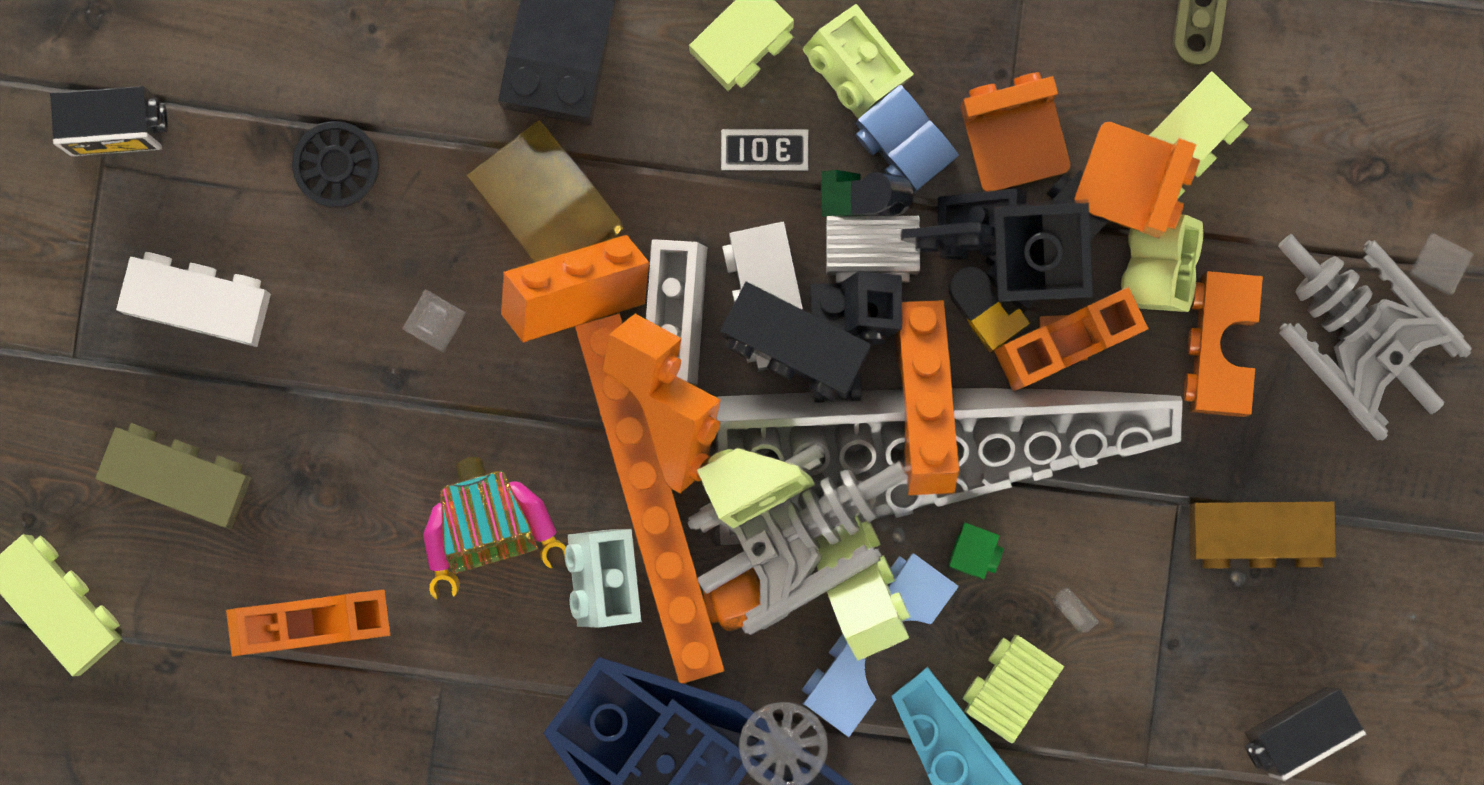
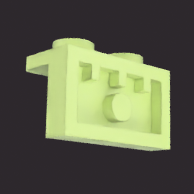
(856, 61)

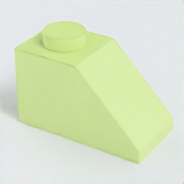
(749, 484)

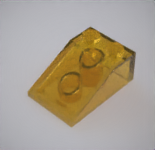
(544, 196)

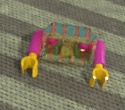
(484, 523)

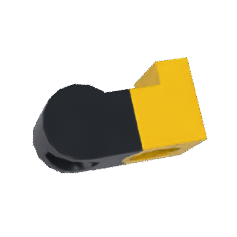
(981, 310)

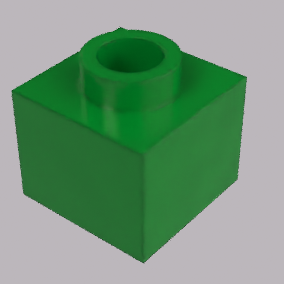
(975, 552)

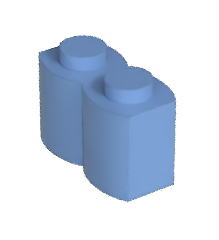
(905, 139)

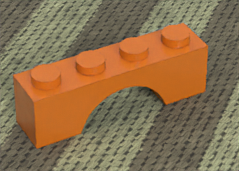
(928, 399)

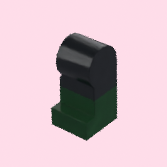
(874, 195)

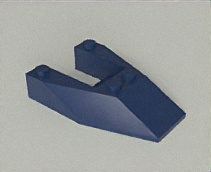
(657, 731)

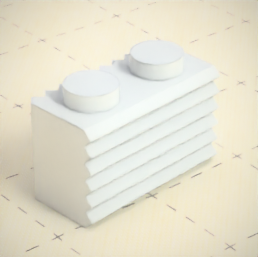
(870, 246)

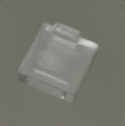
(434, 321)

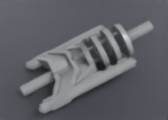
(1375, 340)
(785, 542)

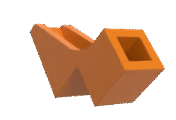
(677, 412)

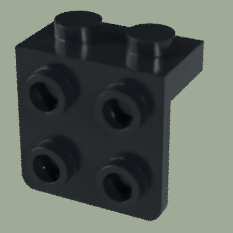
(964, 224)

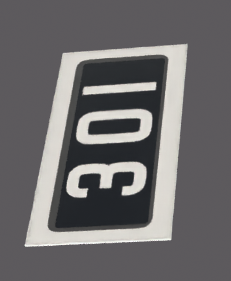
(764, 149)

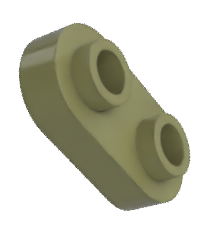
(1201, 23)

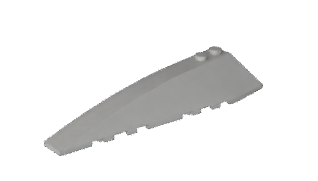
(998, 436)

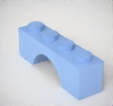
(842, 691)

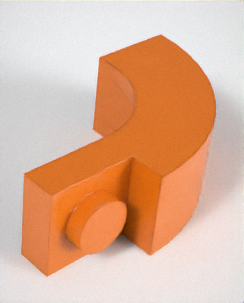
(308, 622)

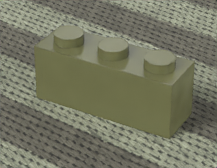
(174, 475)

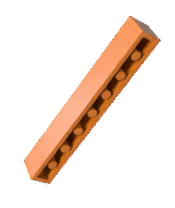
(652, 514)

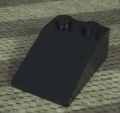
(557, 58)

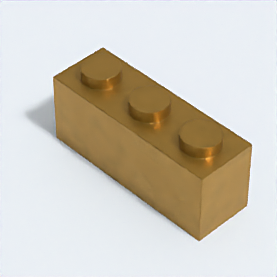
(1262, 533)

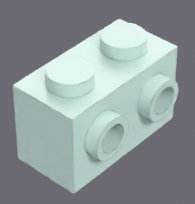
(603, 578)

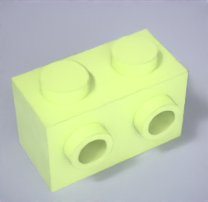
(741, 39)

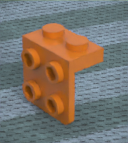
(1015, 132)
(1137, 179)

